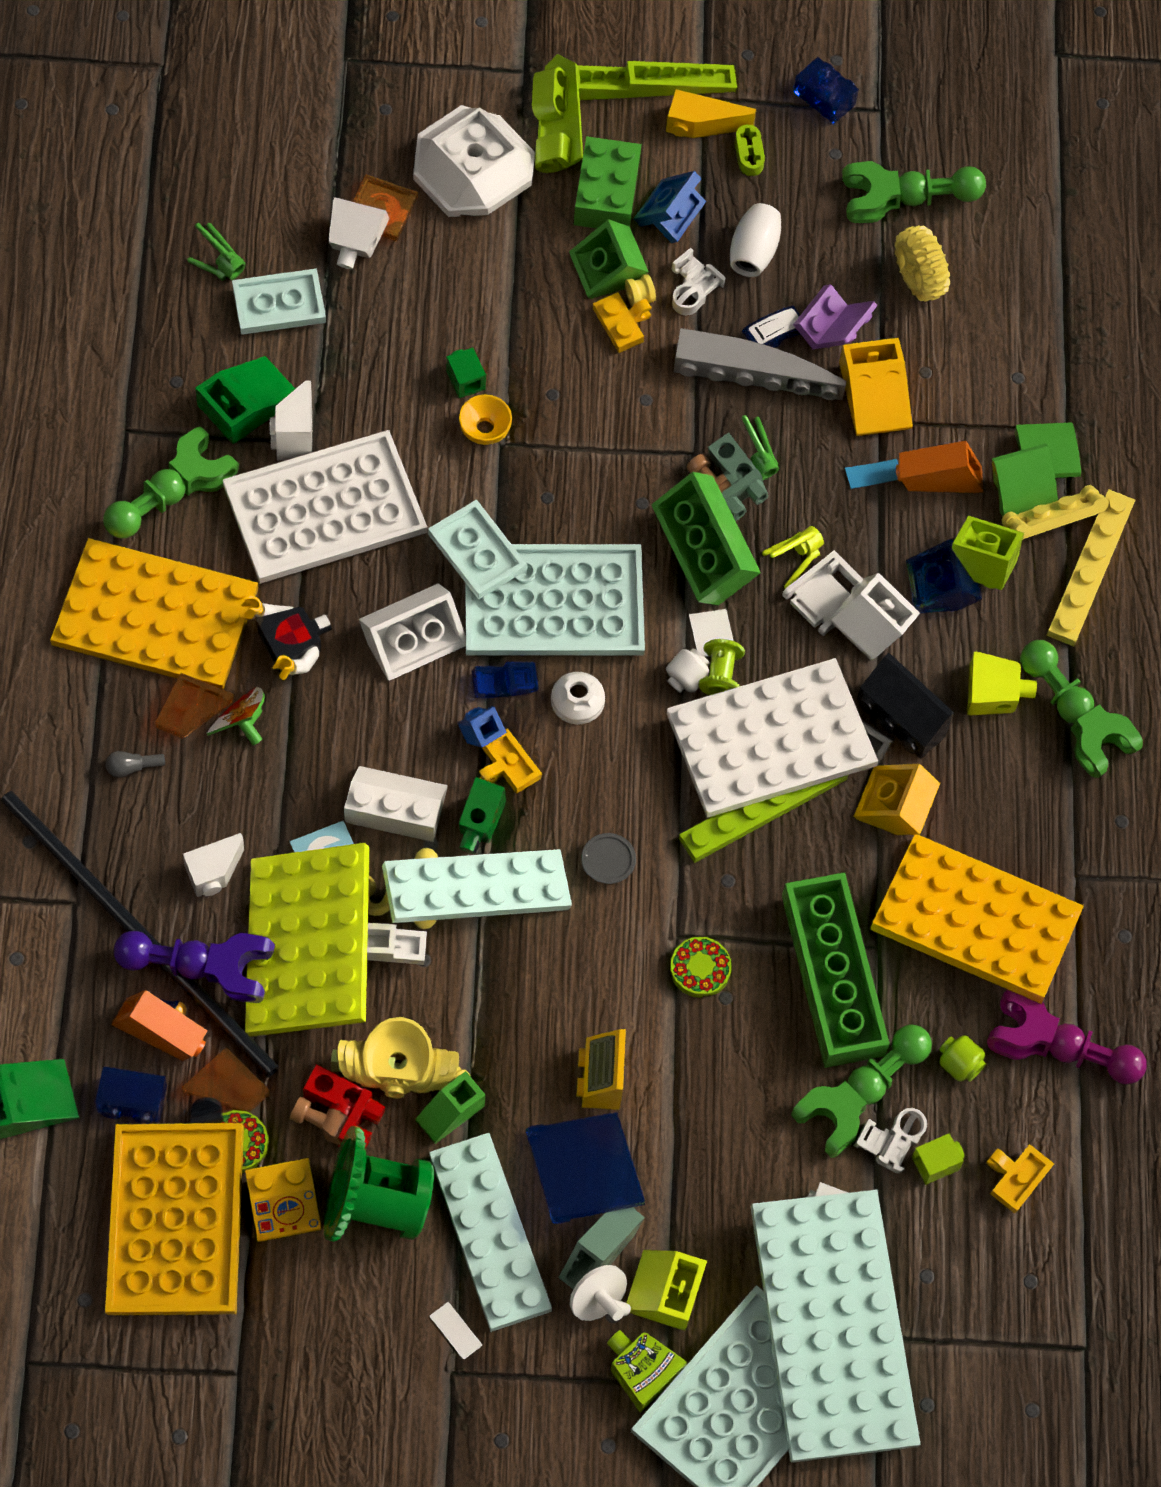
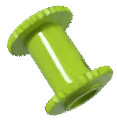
(723, 655)

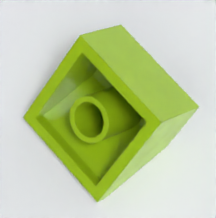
(987, 551)

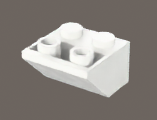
(874, 616)

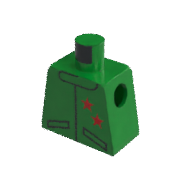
(485, 804)

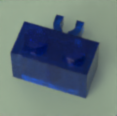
(826, 90)

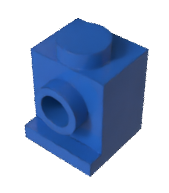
(481, 726)

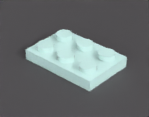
(279, 301)
(477, 549)

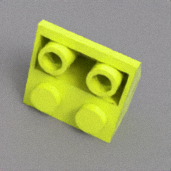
(666, 1287)

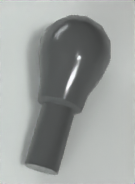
(124, 763)

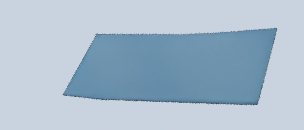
(872, 473)

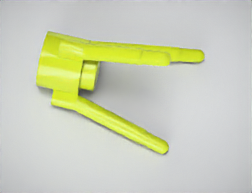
(804, 542)

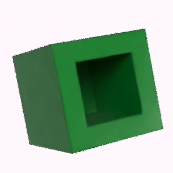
(465, 372)

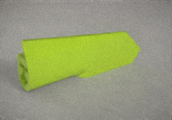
(559, 116)

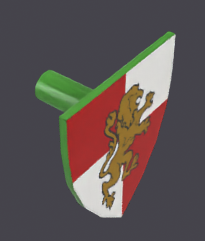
(244, 714)

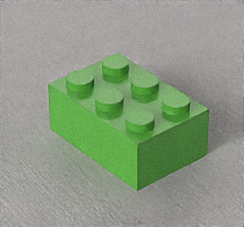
(607, 182)

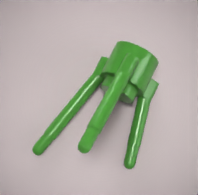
(228, 262)
(763, 459)

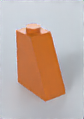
(941, 469)
(160, 1026)

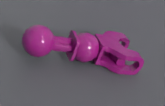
(1066, 1042)

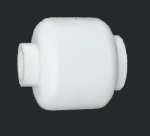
(687, 670)

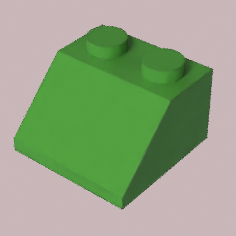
(608, 259)

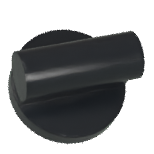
(206, 1111)

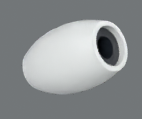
(755, 240)

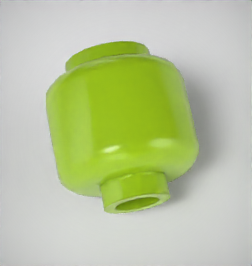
(962, 1058)

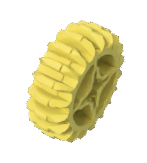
(922, 263)

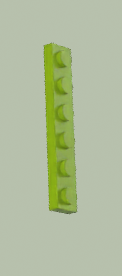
(732, 825)

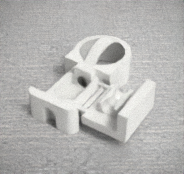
(697, 282)
(889, 1146)

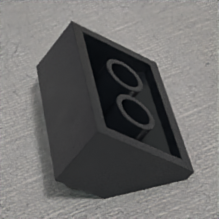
(905, 706)

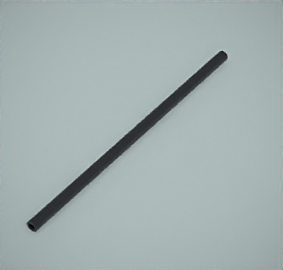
(130, 923)

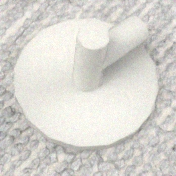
(600, 1294)

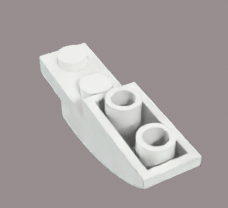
(395, 945)

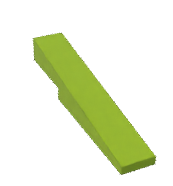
(653, 79)

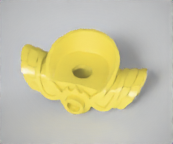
(399, 1038)

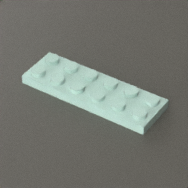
(476, 885)
(490, 1232)

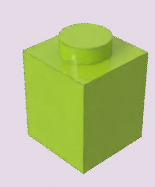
(938, 1158)

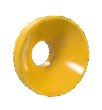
(488, 409)

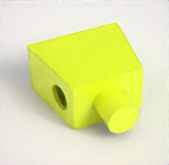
(996, 685)

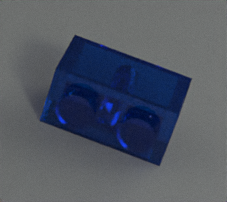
(131, 1095)

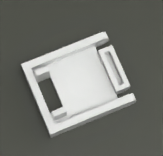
(819, 593)

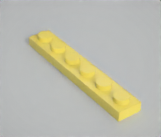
(1090, 569)

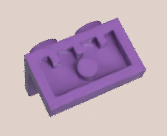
(831, 321)

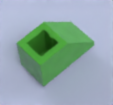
(451, 1107)

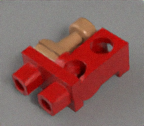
(346, 1105)

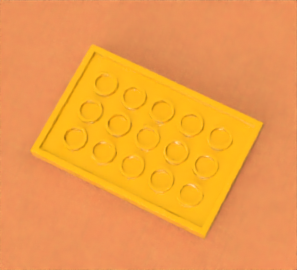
(153, 613)
(977, 918)
(175, 1219)

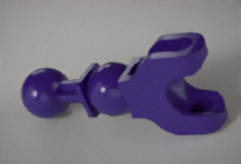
(195, 960)

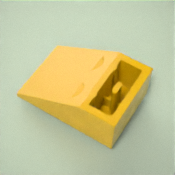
(876, 386)

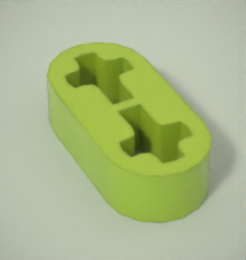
(744, 150)

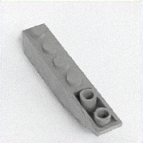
(752, 364)

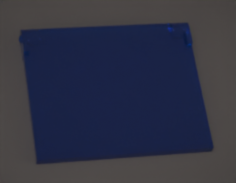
(584, 1167)

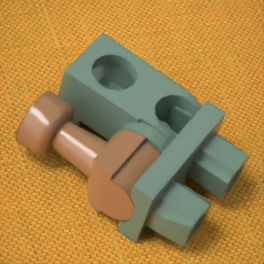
(739, 475)

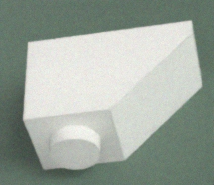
(213, 864)

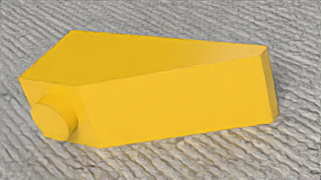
(705, 116)

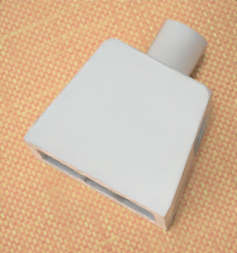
(355, 230)

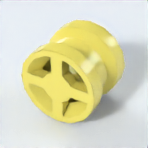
(640, 289)

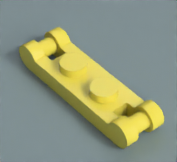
(1058, 513)

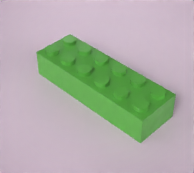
(835, 970)

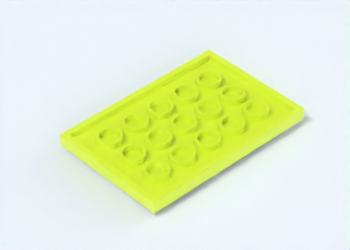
(318, 920)

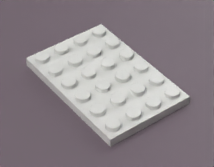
(324, 506)
(771, 737)

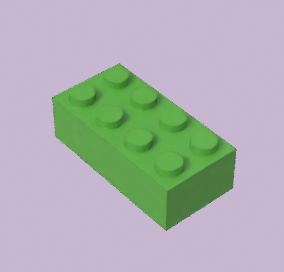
(705, 538)

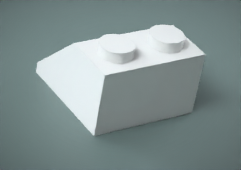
(293, 424)

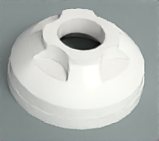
(575, 709)

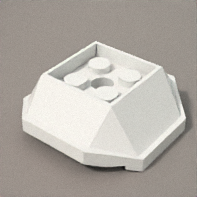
(470, 183)

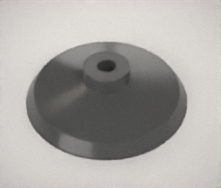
(608, 858)

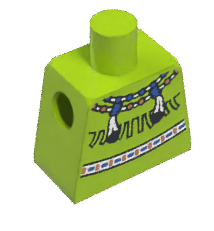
(643, 1367)

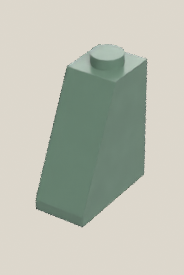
(601, 1244)

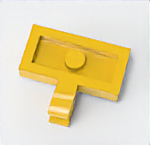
(621, 322)
(511, 762)
(1019, 1176)

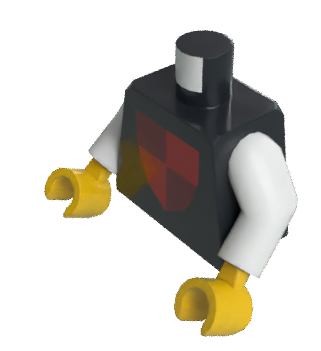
(288, 635)

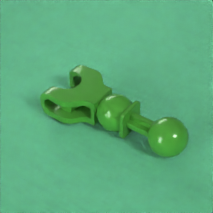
(912, 188)
(186, 474)
(1076, 706)
(864, 1087)

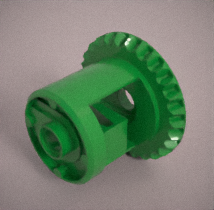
(376, 1191)

